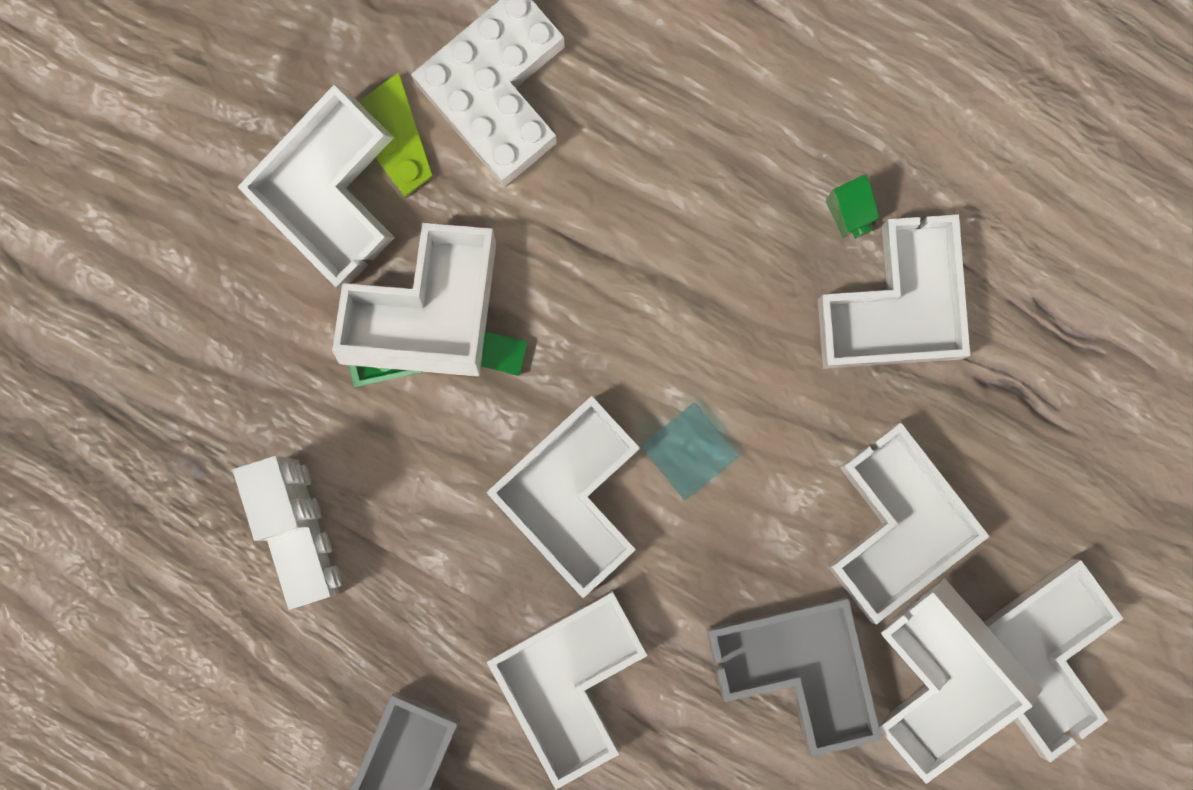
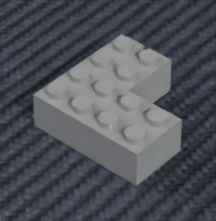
(814, 654)
(406, 747)

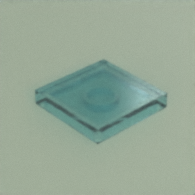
(689, 451)

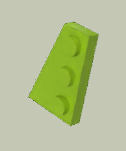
(405, 155)

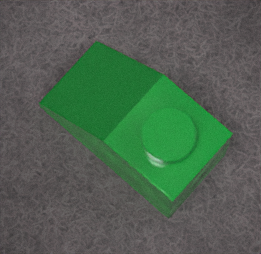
(853, 207)

